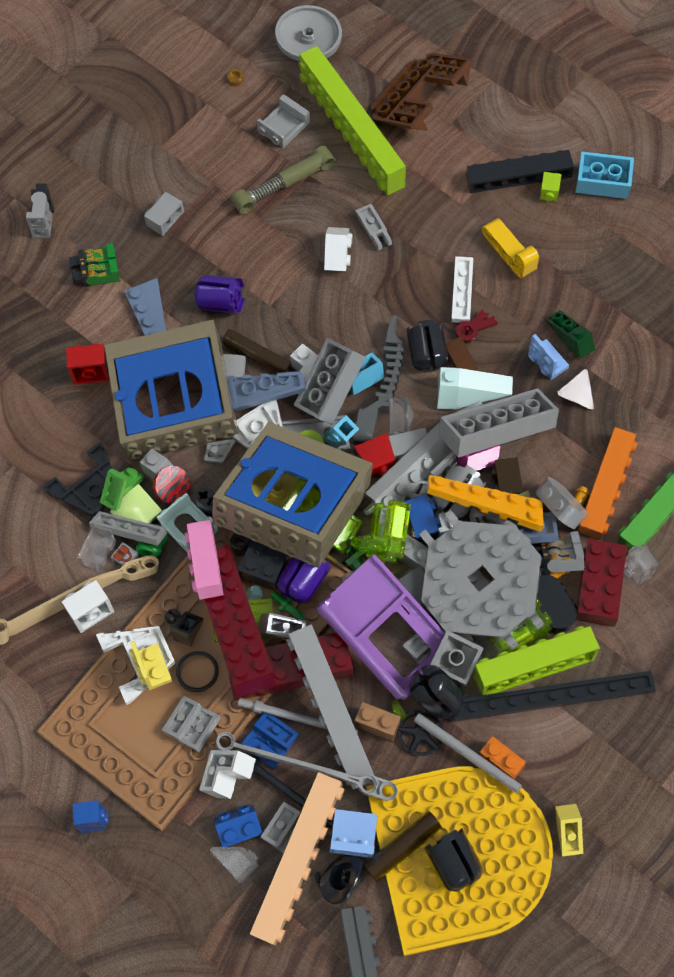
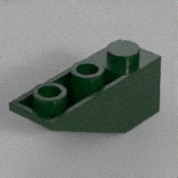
(573, 335)

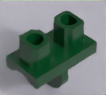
(353, 561)

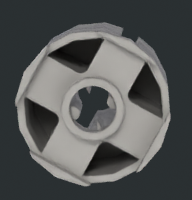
(465, 475)

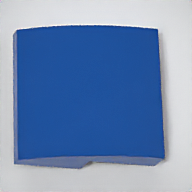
(271, 736)

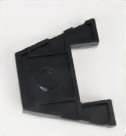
(87, 492)

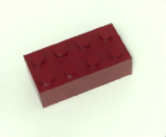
(601, 583)

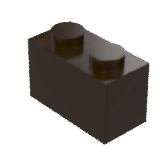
(507, 475)

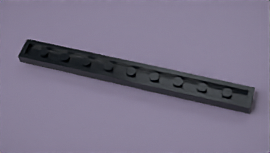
(555, 695)

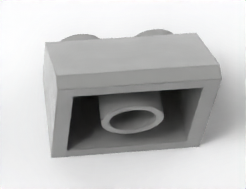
(457, 657)

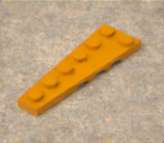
(513, 506)

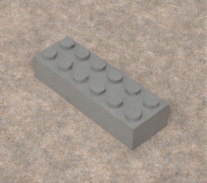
(498, 422)

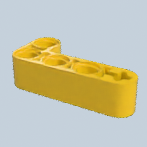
(519, 259)

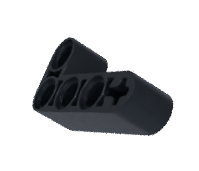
(207, 507)

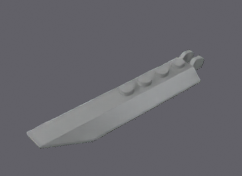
(410, 468)

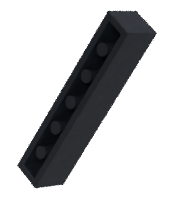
(518, 171)

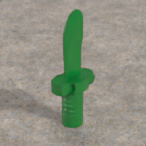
(285, 605)

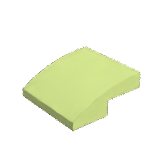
(138, 506)

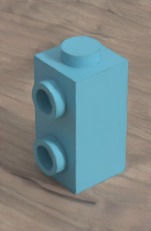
(341, 432)

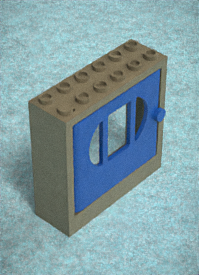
(161, 355)
(281, 529)

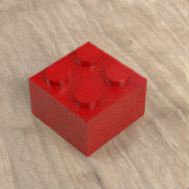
(87, 364)

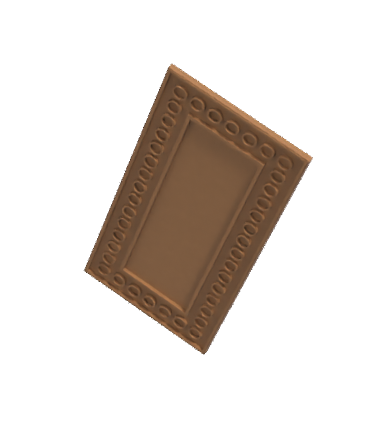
(125, 742)

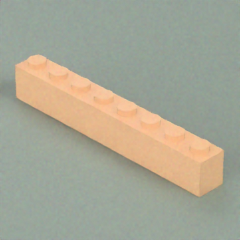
(297, 858)

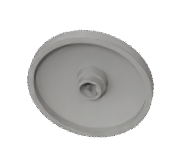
(307, 28)

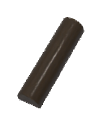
(256, 352)
(402, 846)

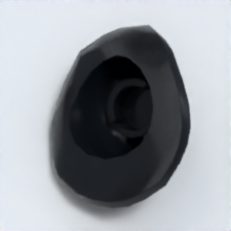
(341, 878)

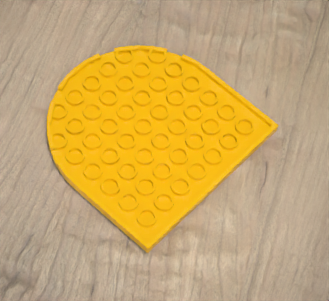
(506, 836)

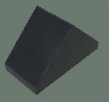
(186, 628)

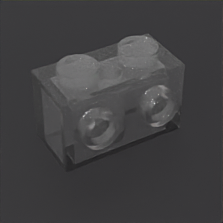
(96, 547)
(640, 564)

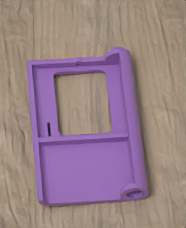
(363, 605)

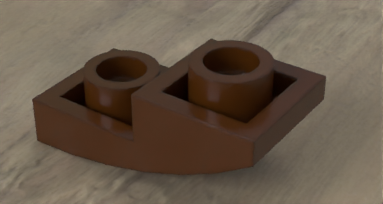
(460, 354)

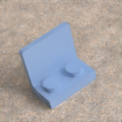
(546, 357)
(353, 833)

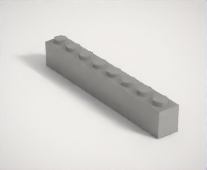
(330, 703)

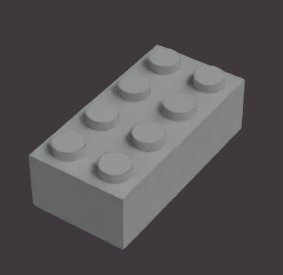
(329, 381)

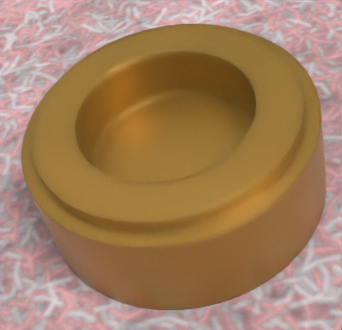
(235, 77)

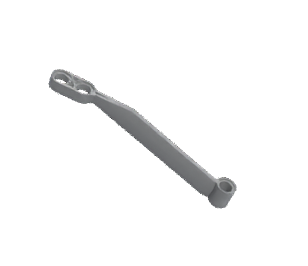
(378, 783)

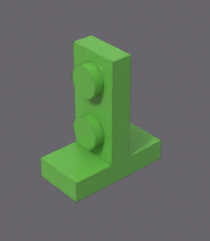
(119, 484)

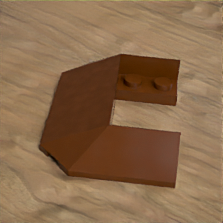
(404, 98)

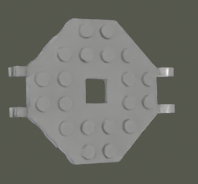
(499, 605)

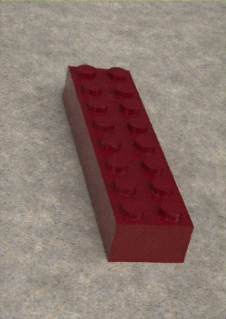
(238, 631)

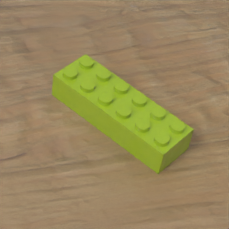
(536, 661)

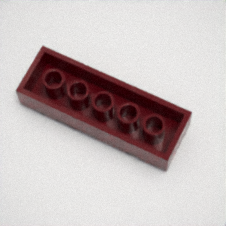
(287, 672)

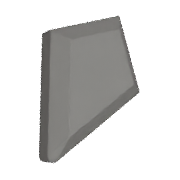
(218, 451)

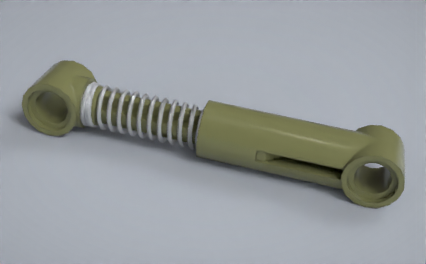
(319, 160)

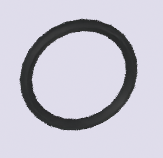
(216, 669)

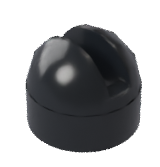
(169, 619)

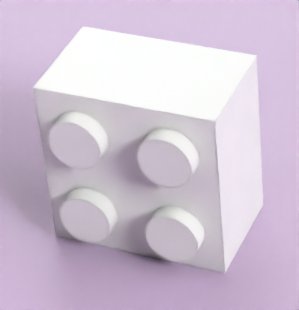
(88, 606)

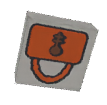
(124, 554)

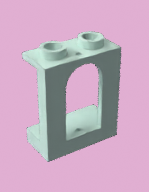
(182, 505)

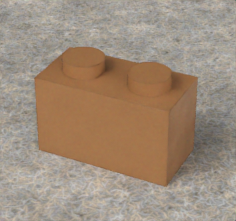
(377, 721)

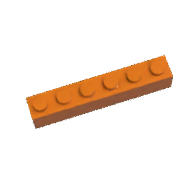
(607, 483)

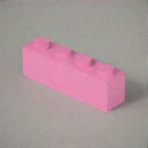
(204, 560)

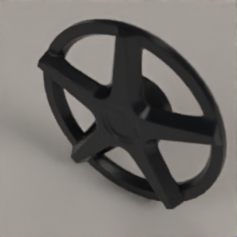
(419, 734)

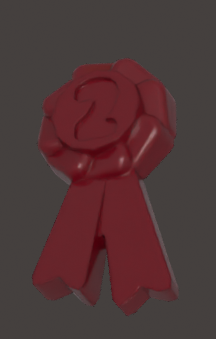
(469, 330)

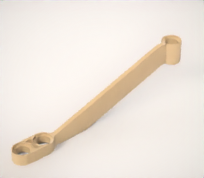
(55, 604)

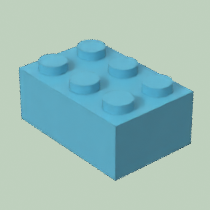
(604, 175)

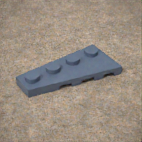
(147, 306)

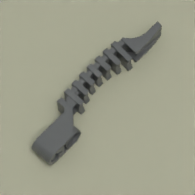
(368, 417)

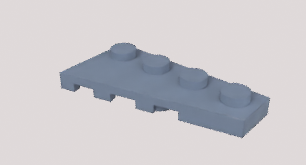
(257, 390)

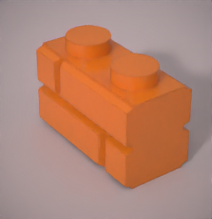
(502, 757)

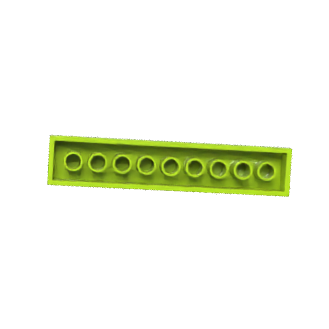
(352, 121)

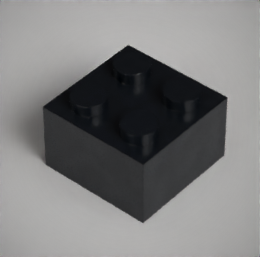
(262, 565)

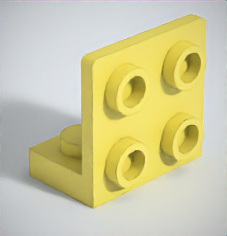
(150, 665)

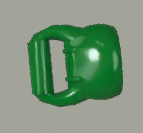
(147, 549)

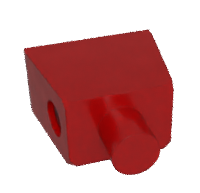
(377, 452)

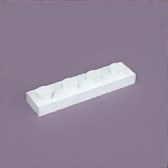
(462, 289)

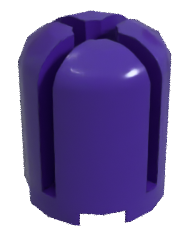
(219, 294)
(301, 581)

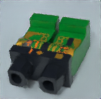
(96, 266)

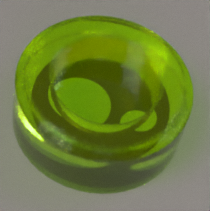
(397, 709)

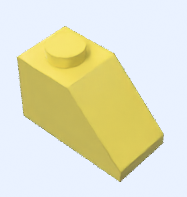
(569, 829)

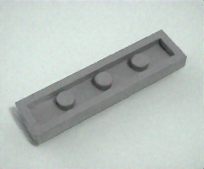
(130, 528)

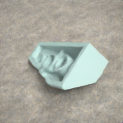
(465, 387)

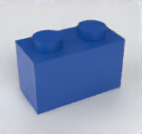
(423, 517)
(90, 816)

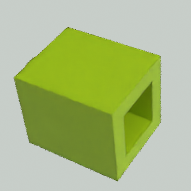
(550, 186)

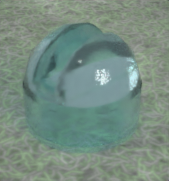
(254, 593)

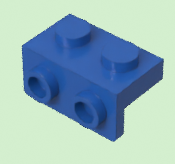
(237, 825)

